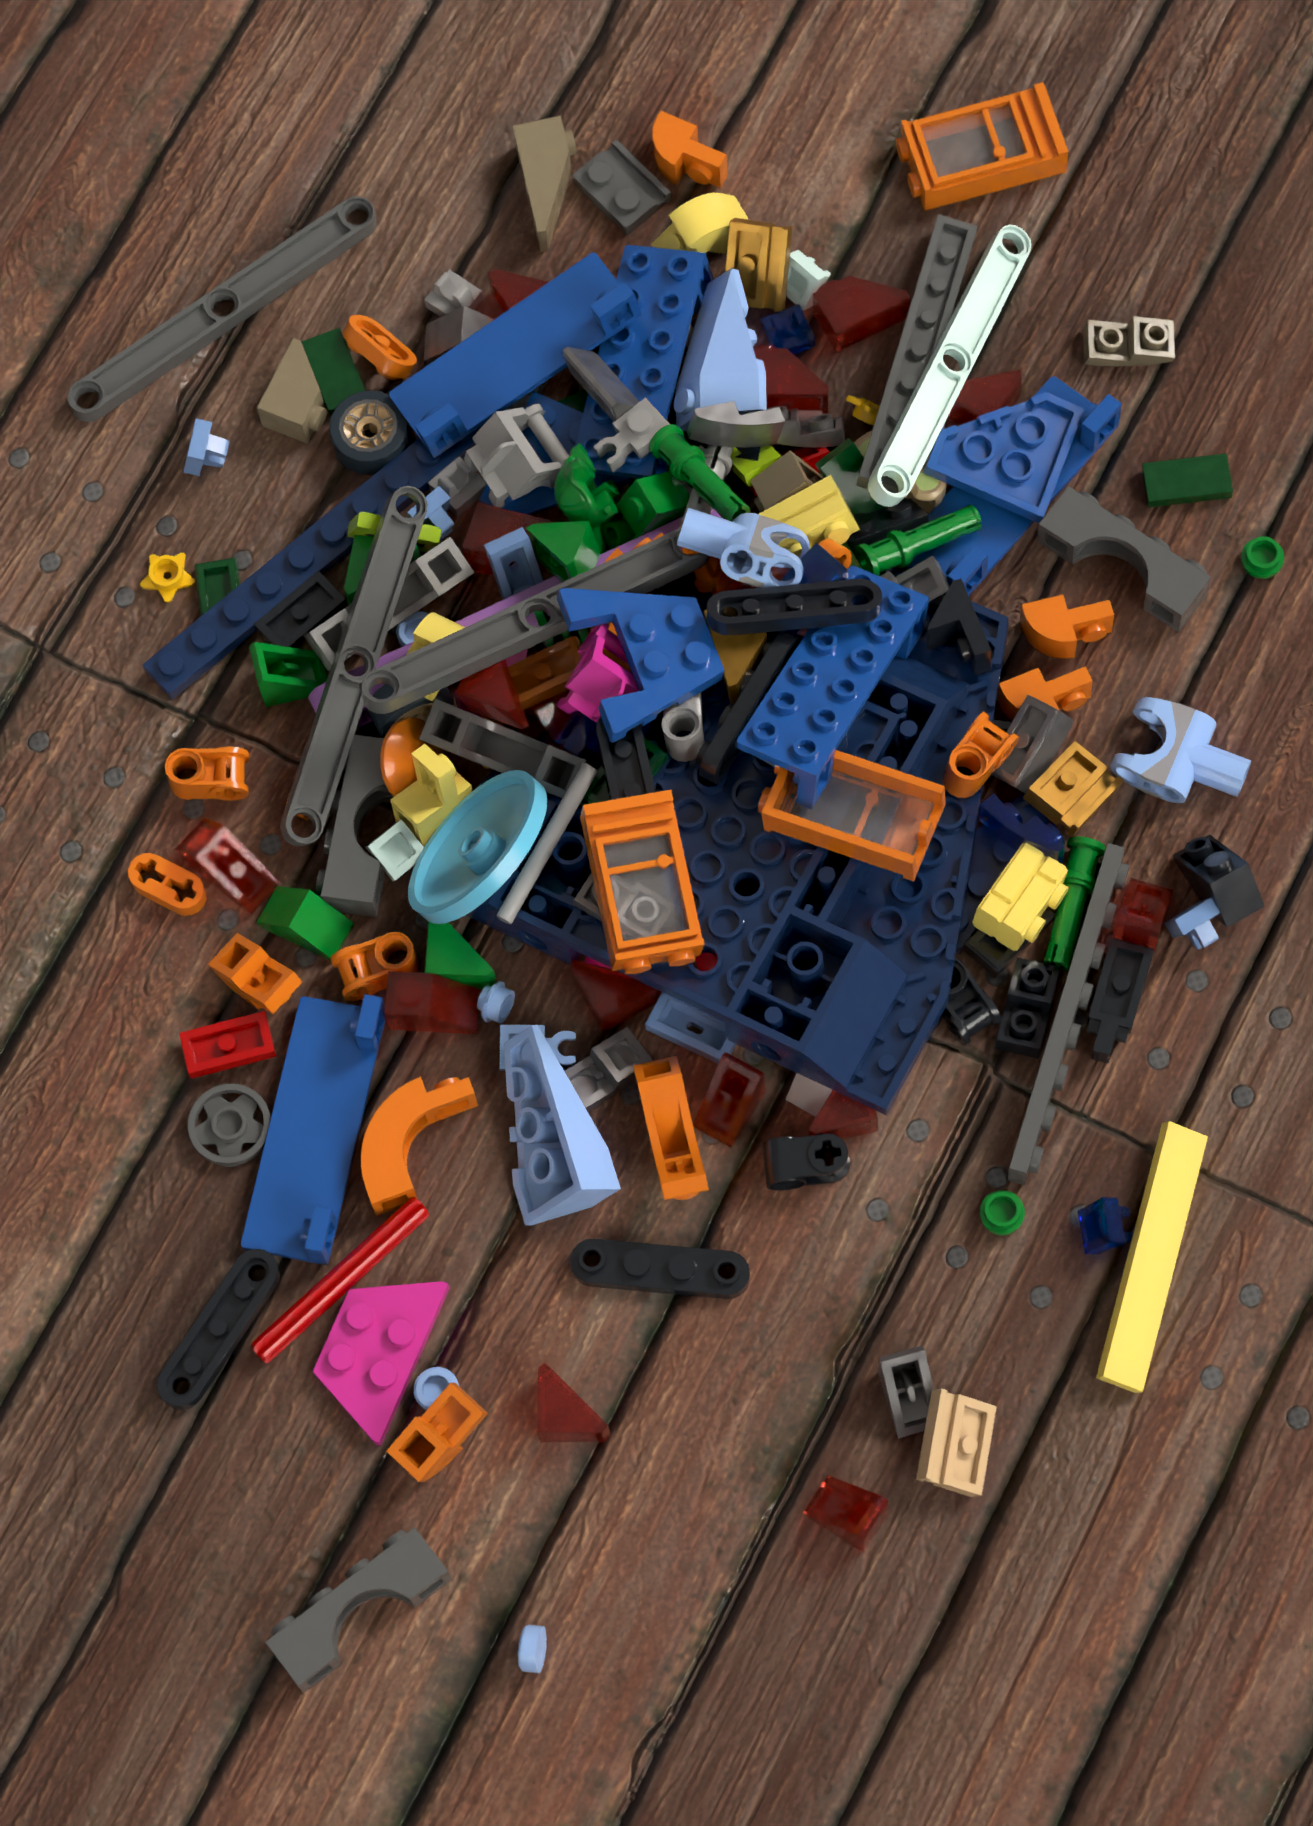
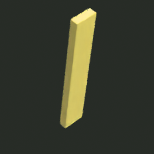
(1152, 1257)

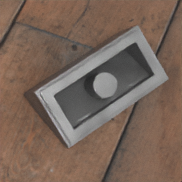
(599, 382)
(1041, 735)

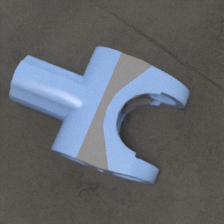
(745, 546)
(1182, 756)

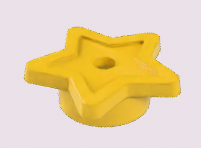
(864, 409)
(167, 564)

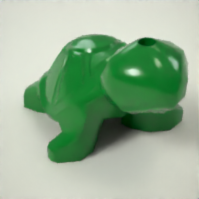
(579, 496)

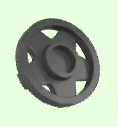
(229, 1125)

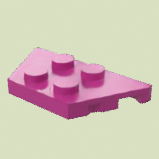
(377, 1349)

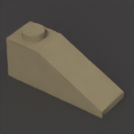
(546, 171)

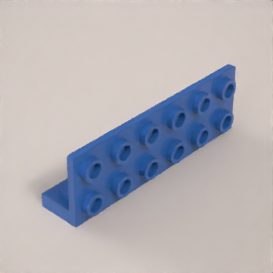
(651, 348)
(514, 353)
(978, 553)
(828, 686)
(314, 1129)

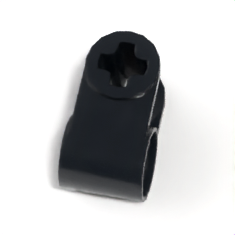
(968, 1007)
(800, 1162)

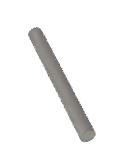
(546, 843)

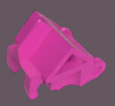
(597, 675)

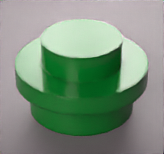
(1262, 557)
(1002, 1212)

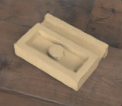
(956, 1442)

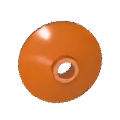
(396, 751)

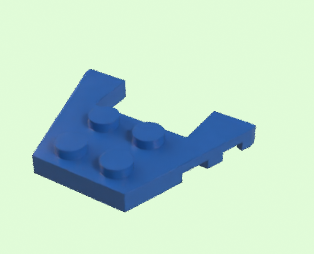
(662, 643)

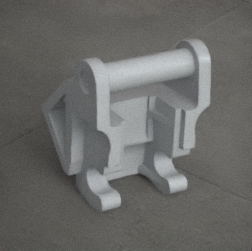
(507, 457)

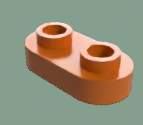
(379, 346)

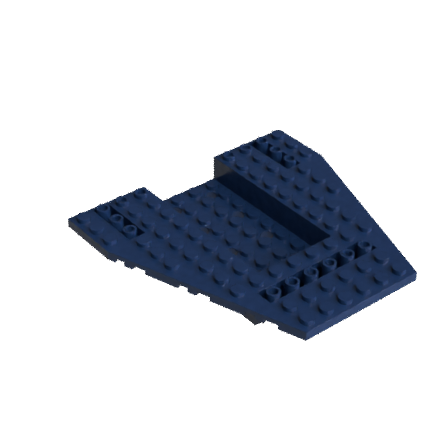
(831, 956)

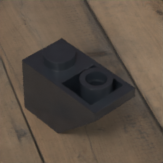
(1222, 875)

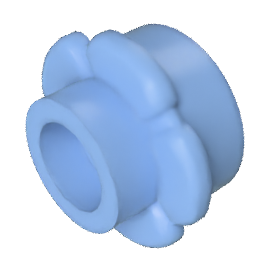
(495, 1002)

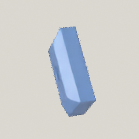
(525, 570)
(671, 1021)

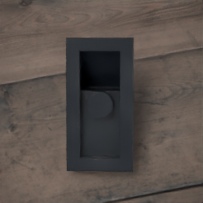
(958, 623)

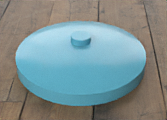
(477, 847)

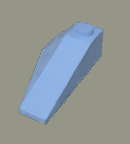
(721, 355)
(559, 1148)

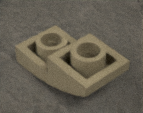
(1131, 344)

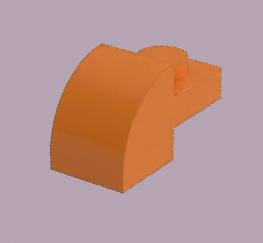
(680, 153)
(1056, 629)
(1063, 692)
(254, 974)
(437, 1435)

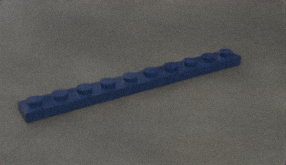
(314, 550)

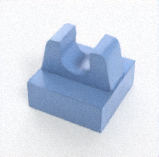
(204, 448)
(436, 514)
(1195, 923)

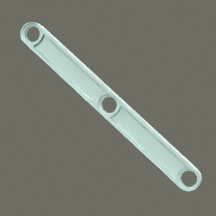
(939, 385)

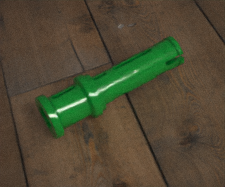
(689, 465)
(901, 547)
(1080, 879)

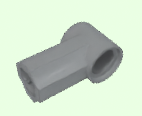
(683, 718)

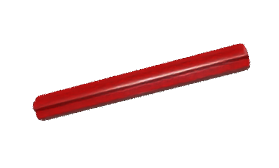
(339, 1280)

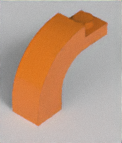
(394, 1129)
(670, 1129)

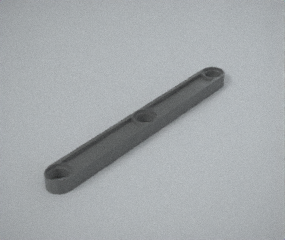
(199, 326)
(510, 633)
(342, 695)

